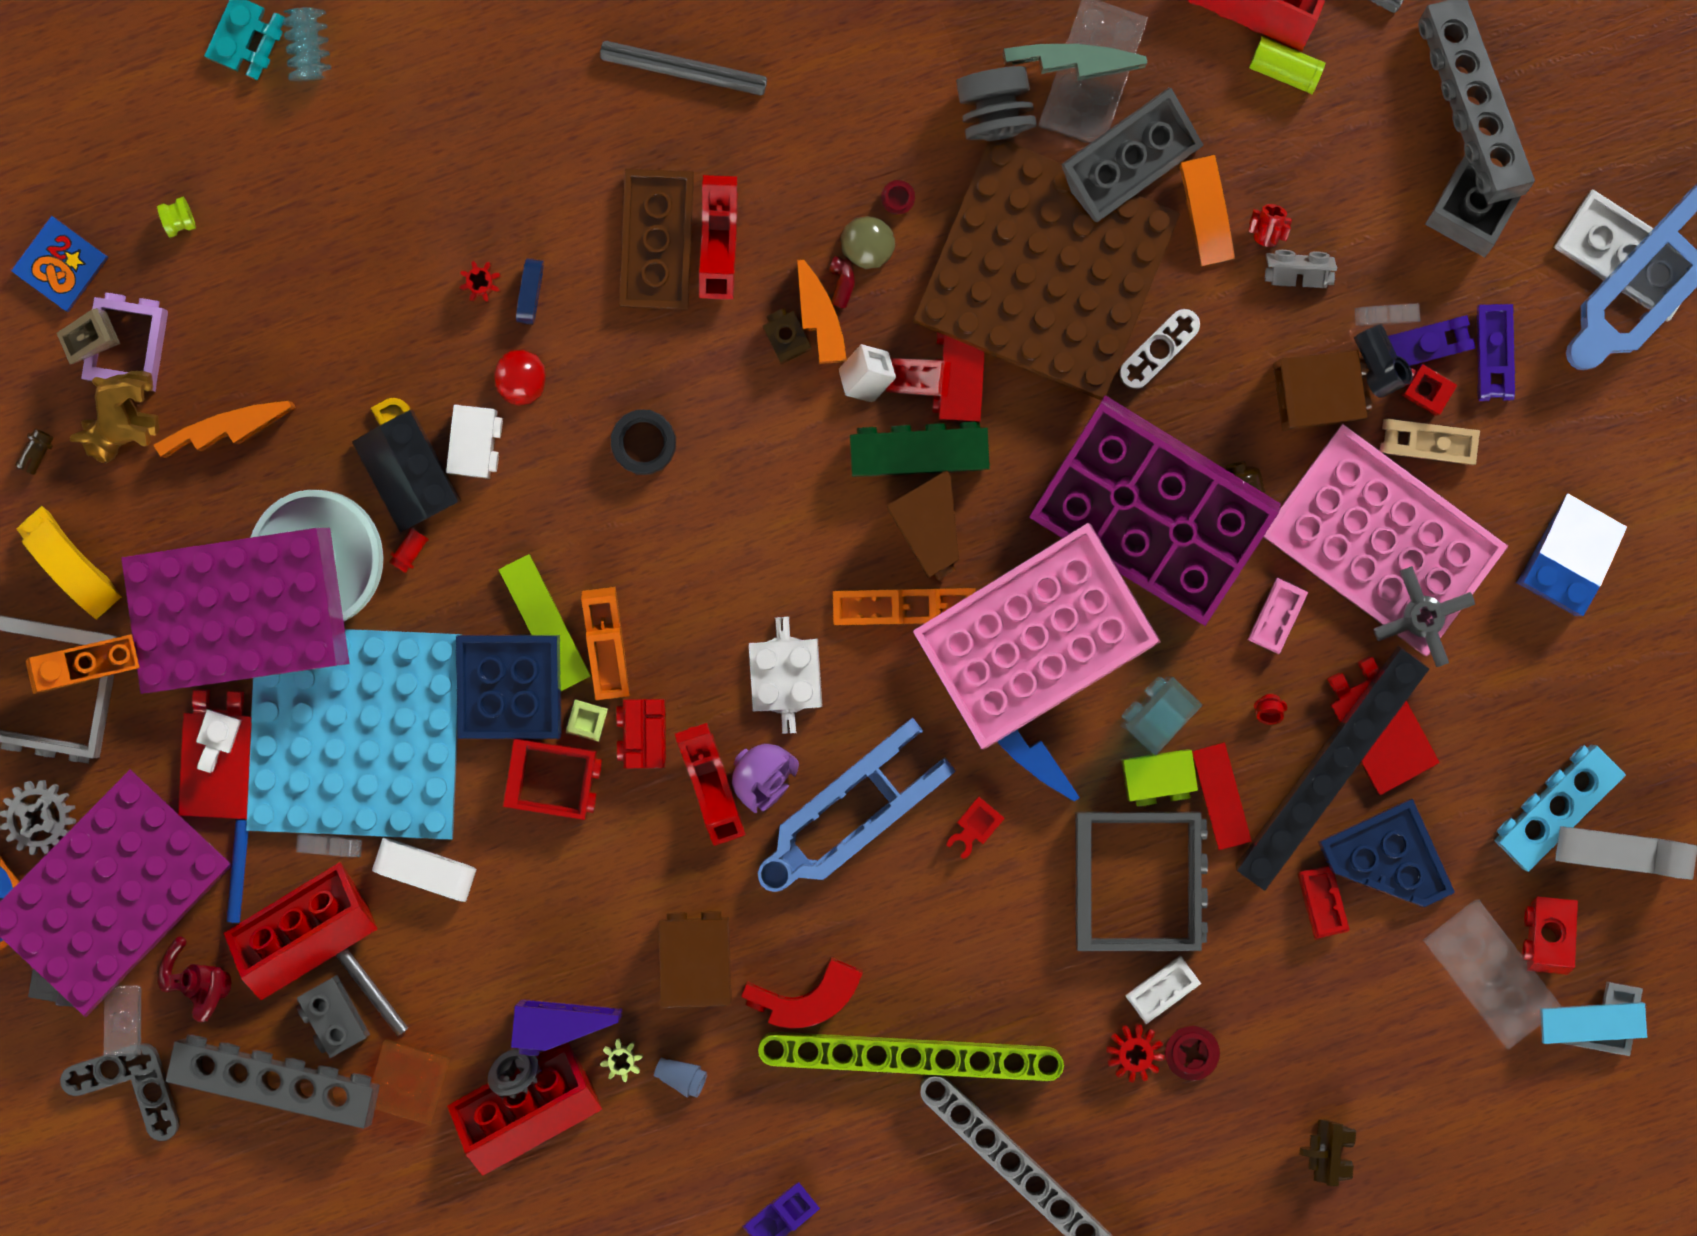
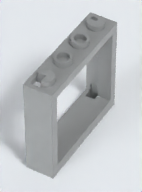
(46, 746)

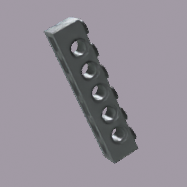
(1456, 20)
(187, 1071)

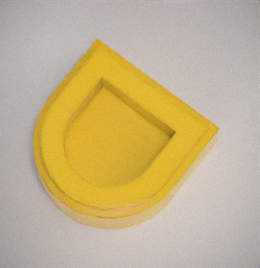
(389, 409)

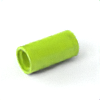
(1287, 65)

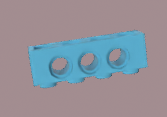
(1602, 776)

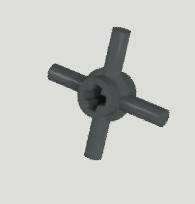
(1427, 603)

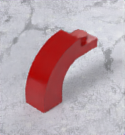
(718, 237)
(710, 784)
(813, 1007)

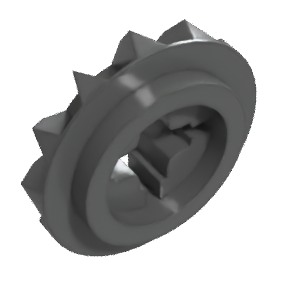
(505, 1067)

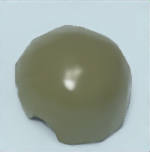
(867, 242)

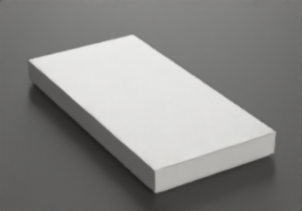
(1605, 235)

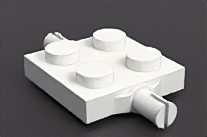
(785, 675)

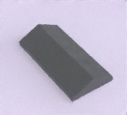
(1131, 155)

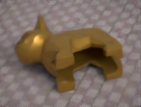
(117, 416)

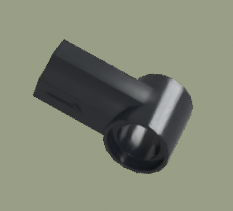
(1386, 369)

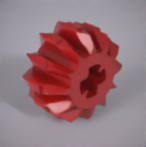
(1142, 1062)

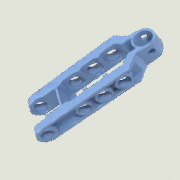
(1600, 338)
(788, 860)

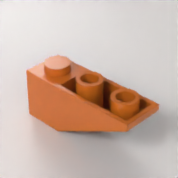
(82, 663)

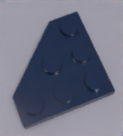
(1390, 855)

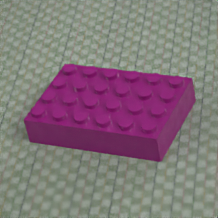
(1157, 509)
(235, 610)
(108, 892)

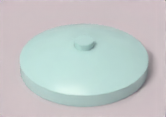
(353, 534)

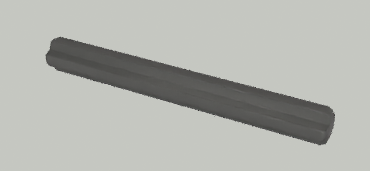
(683, 68)

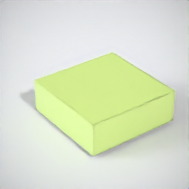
(586, 720)

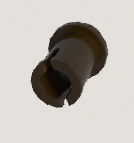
(35, 449)

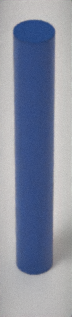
(237, 871)

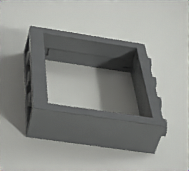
(1196, 894)

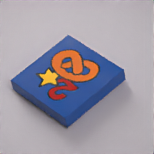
(59, 264)

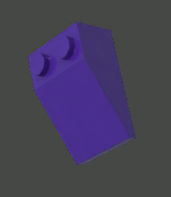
(551, 1024)

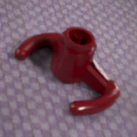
(198, 982)

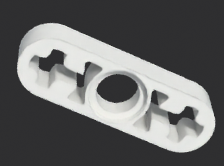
(1184, 337)

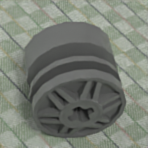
(996, 104)

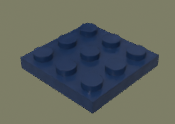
(508, 686)

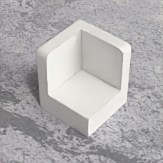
(867, 373)

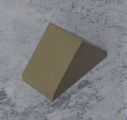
(87, 336)

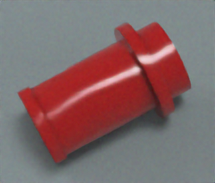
(408, 550)

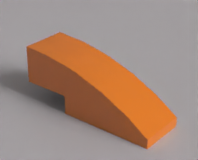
(1207, 210)
(820, 316)
(605, 643)

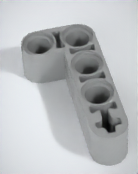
(1626, 852)

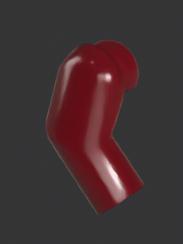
(845, 283)

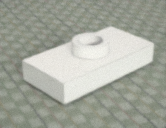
(1163, 989)

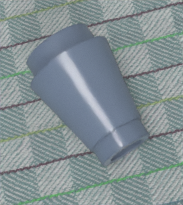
(681, 1076)

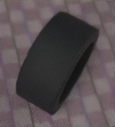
(625, 423)

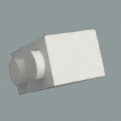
(473, 441)

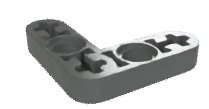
(139, 1078)

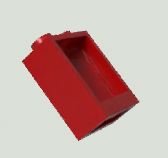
(517, 771)

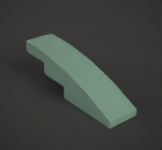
(1086, 59)

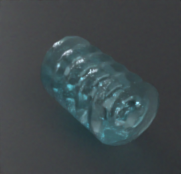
(306, 44)

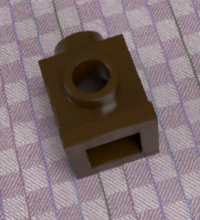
(791, 348)

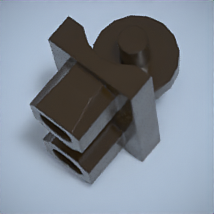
(1326, 1152)

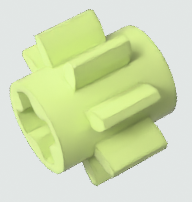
(632, 1057)

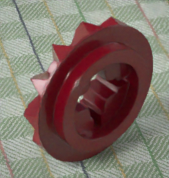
(1196, 1068)

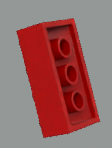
(1281, 20)
(299, 931)
(503, 1129)

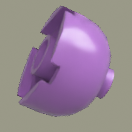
(761, 775)

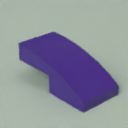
(783, 1213)

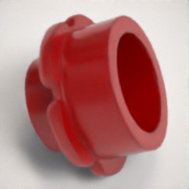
(1270, 709)

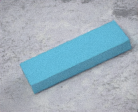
(1593, 1023)

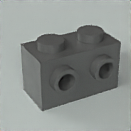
(332, 1017)

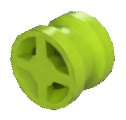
(176, 217)

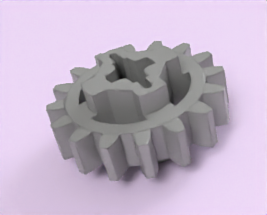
(23, 809)

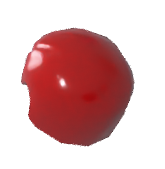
(520, 377)

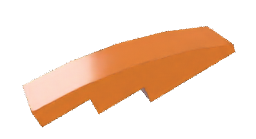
(238, 424)
(894, 606)

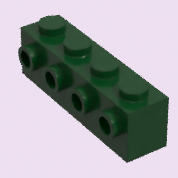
(919, 451)

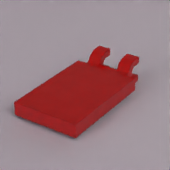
(1401, 748)
(226, 788)

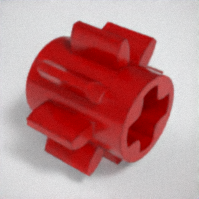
(1270, 225)
(478, 272)

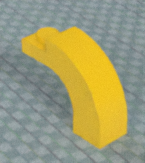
(67, 564)

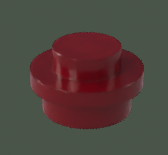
(898, 197)

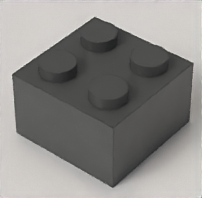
(1466, 216)

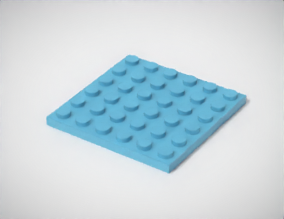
(359, 741)

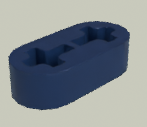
(529, 291)

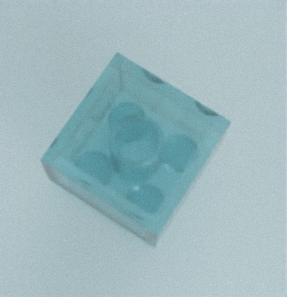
(1160, 713)

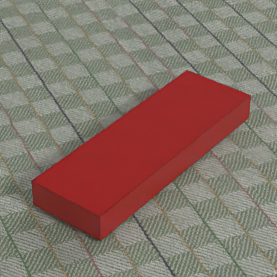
(1221, 796)

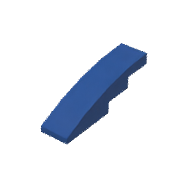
(1038, 762)

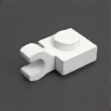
(218, 734)

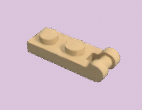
(1431, 442)

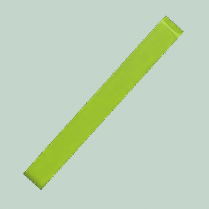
(926, 1064)

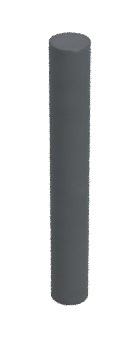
(372, 992)

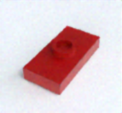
(920, 377)
(1323, 902)

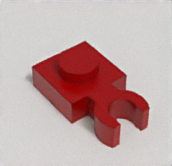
(978, 822)

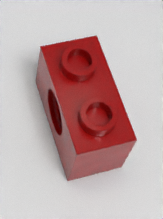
(1561, 918)

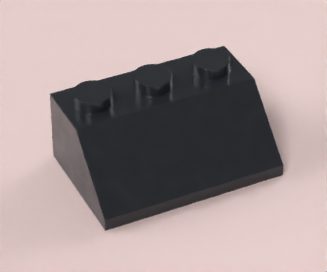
(406, 470)

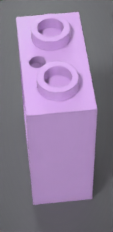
(156, 336)

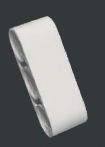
(424, 869)

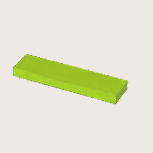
(543, 616)

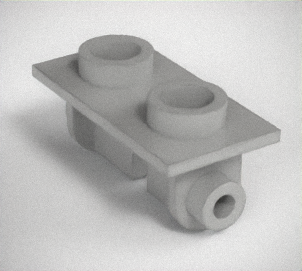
(1313, 268)

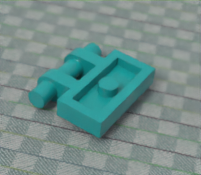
(235, 33)

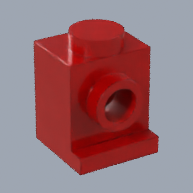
(1440, 390)

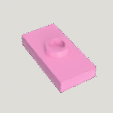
(1277, 615)

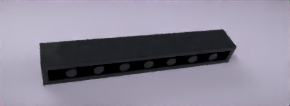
(1331, 767)

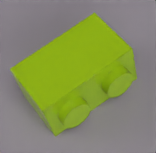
(1159, 776)

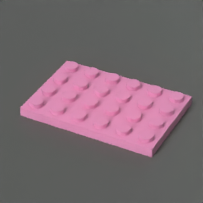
(1366, 519)
(1036, 636)

